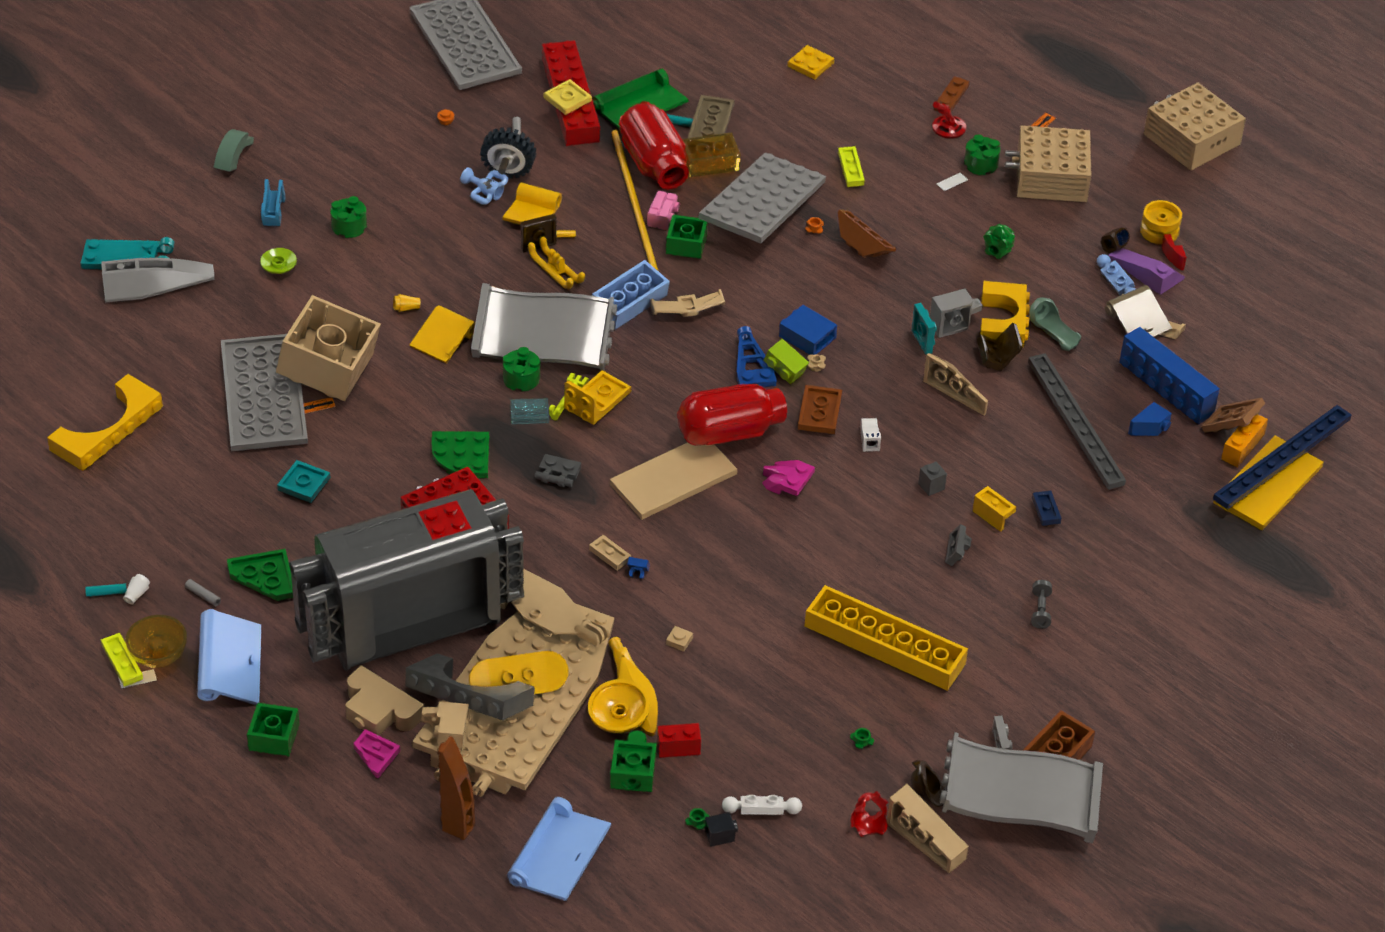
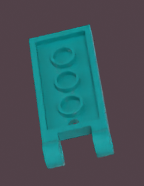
(110, 250)

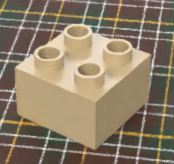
(328, 348)

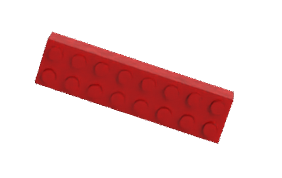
(563, 63)

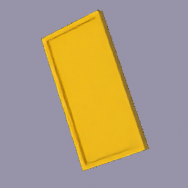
(1272, 496)

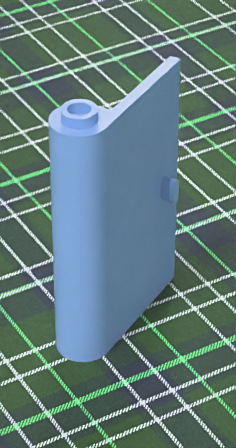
(228, 657)
(558, 851)

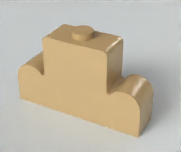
(378, 704)

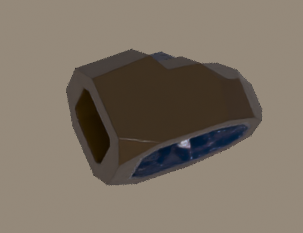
(1115, 239)

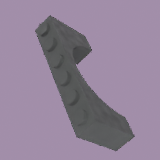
(500, 702)

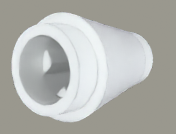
(136, 588)

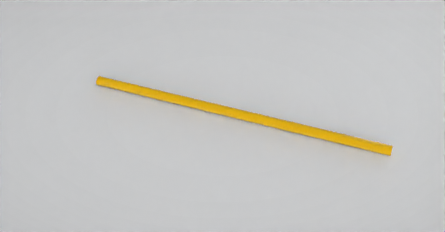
(633, 197)

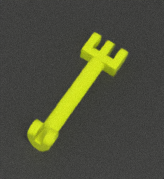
(555, 411)

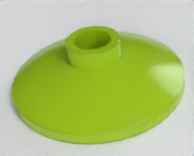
(278, 260)

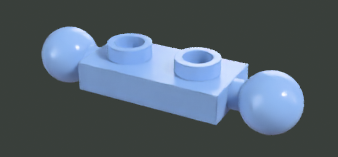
(1115, 275)

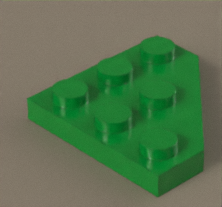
(264, 573)

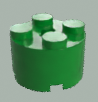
(982, 155)
(348, 217)
(521, 369)

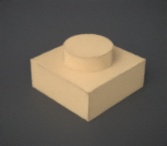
(679, 638)

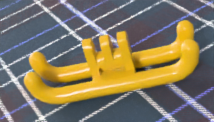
(555, 265)

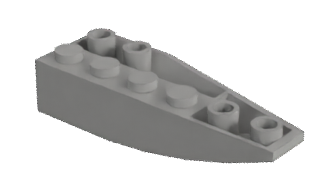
(151, 276)

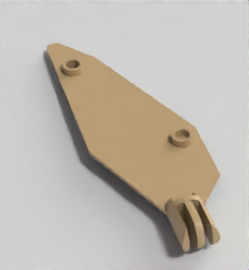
(555, 611)

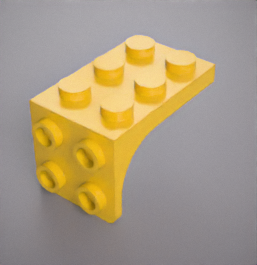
(595, 397)

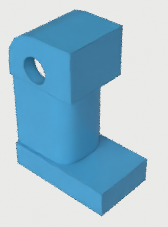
(271, 204)

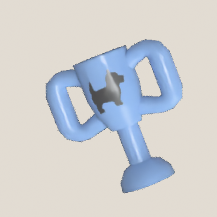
(487, 185)

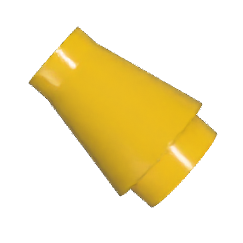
(405, 303)

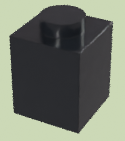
(720, 829)

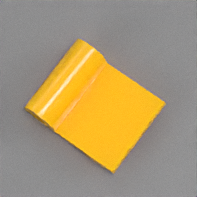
(532, 203)
(442, 333)

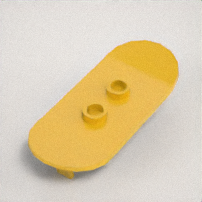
(541, 669)

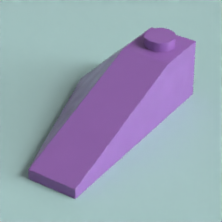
(1149, 271)

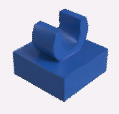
(637, 564)

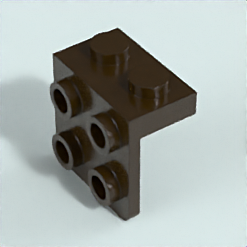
(1000, 352)

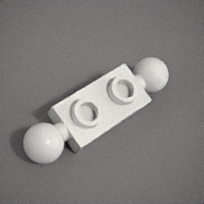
(762, 805)

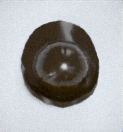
(926, 782)

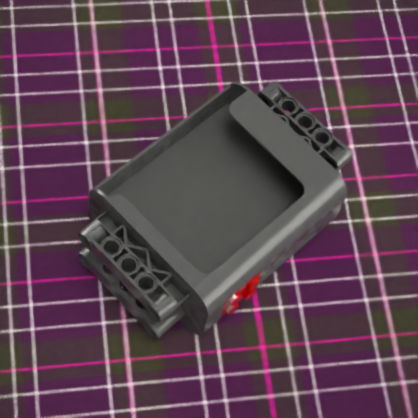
(407, 578)

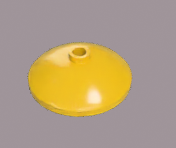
(618, 697)

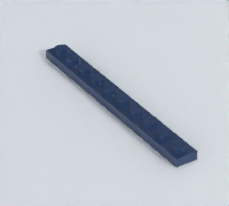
(1281, 457)

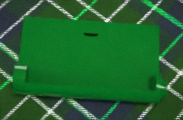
(650, 88)

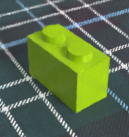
(786, 361)

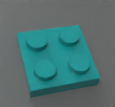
(923, 328)
(303, 481)

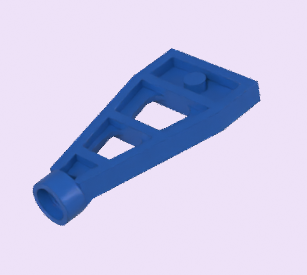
(764, 377)

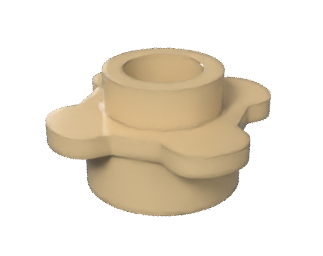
(816, 362)

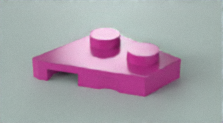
(376, 751)

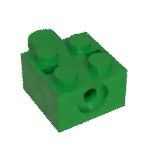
(633, 763)

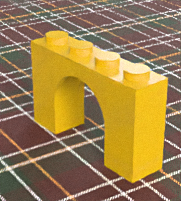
(1009, 297)

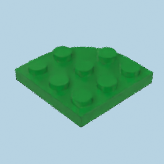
(461, 449)

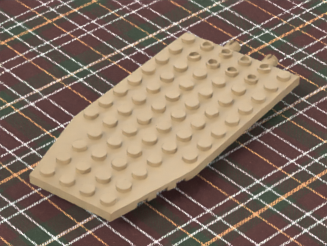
(514, 749)

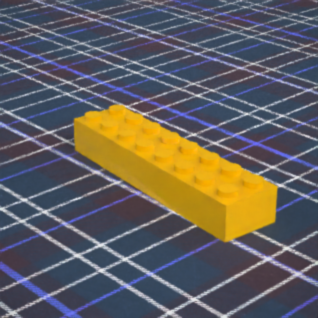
(886, 637)

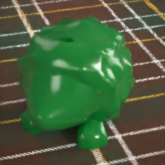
(999, 240)

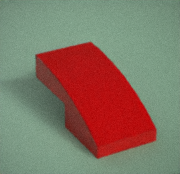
(1175, 254)

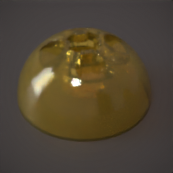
(156, 640)

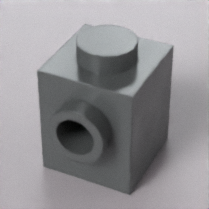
(932, 478)

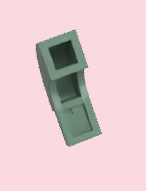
(231, 148)

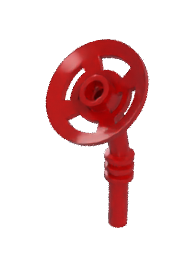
(950, 122)

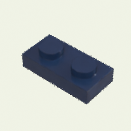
(1046, 508)

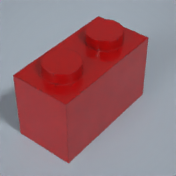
(679, 740)

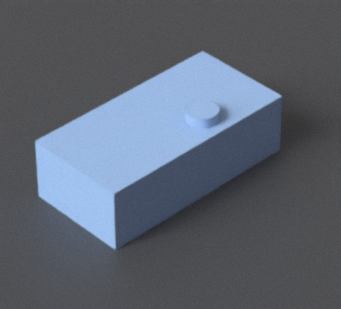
(634, 291)

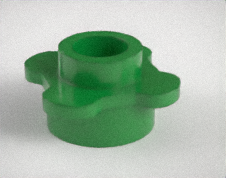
(862, 738)
(697, 813)

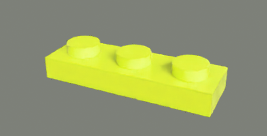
(851, 166)
(121, 659)

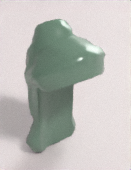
(1046, 316)

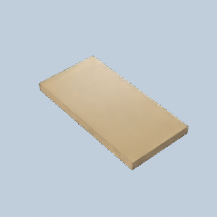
(672, 478)

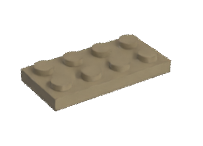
(711, 116)

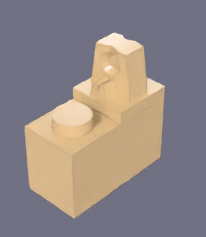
(449, 720)

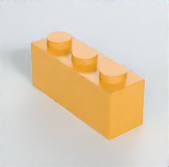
(1244, 441)

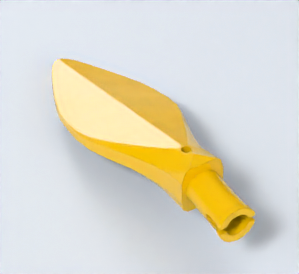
(628, 670)

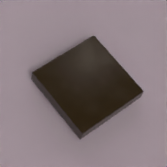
(536, 228)

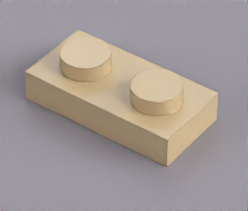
(609, 552)

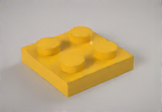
(810, 62)

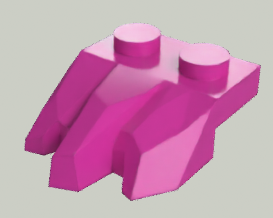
(787, 476)

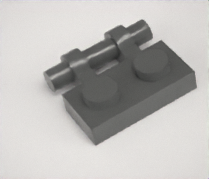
(558, 470)

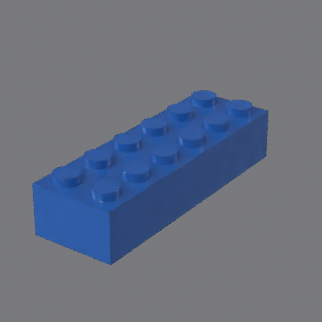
(1169, 375)

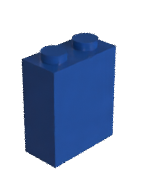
(807, 330)

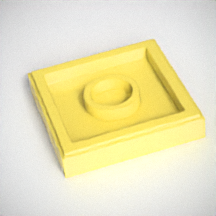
(567, 96)

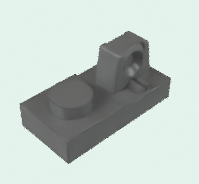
(957, 544)

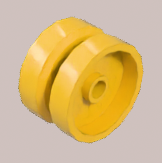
(1159, 219)

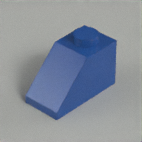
(1150, 421)

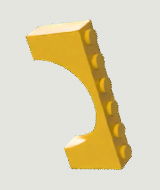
(85, 448)

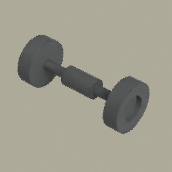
(1042, 589)

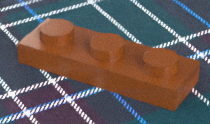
(953, 92)

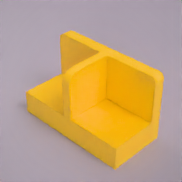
(993, 507)

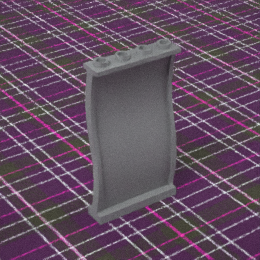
(549, 324)
(1022, 787)

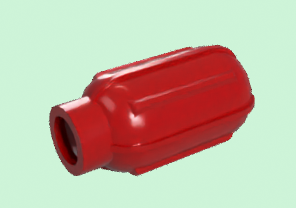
(654, 144)
(730, 413)

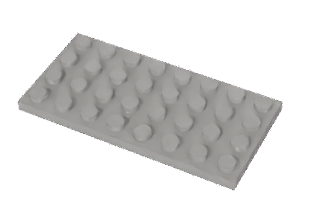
(465, 41)
(762, 197)
(261, 404)

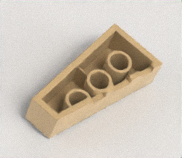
(925, 829)

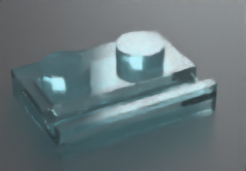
(529, 411)

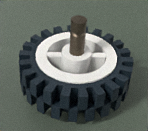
(508, 152)

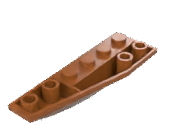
(455, 791)

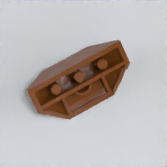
(861, 236)

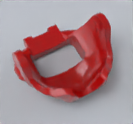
(864, 821)

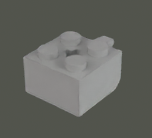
(953, 312)

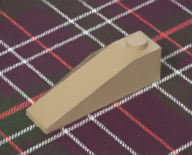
(950, 381)

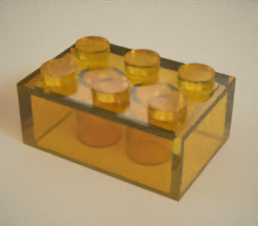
(712, 154)

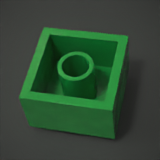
(686, 236)
(273, 729)

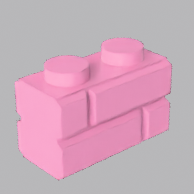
(662, 209)

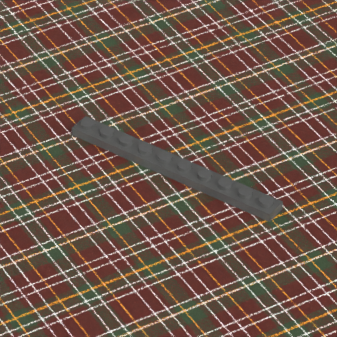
(1077, 421)

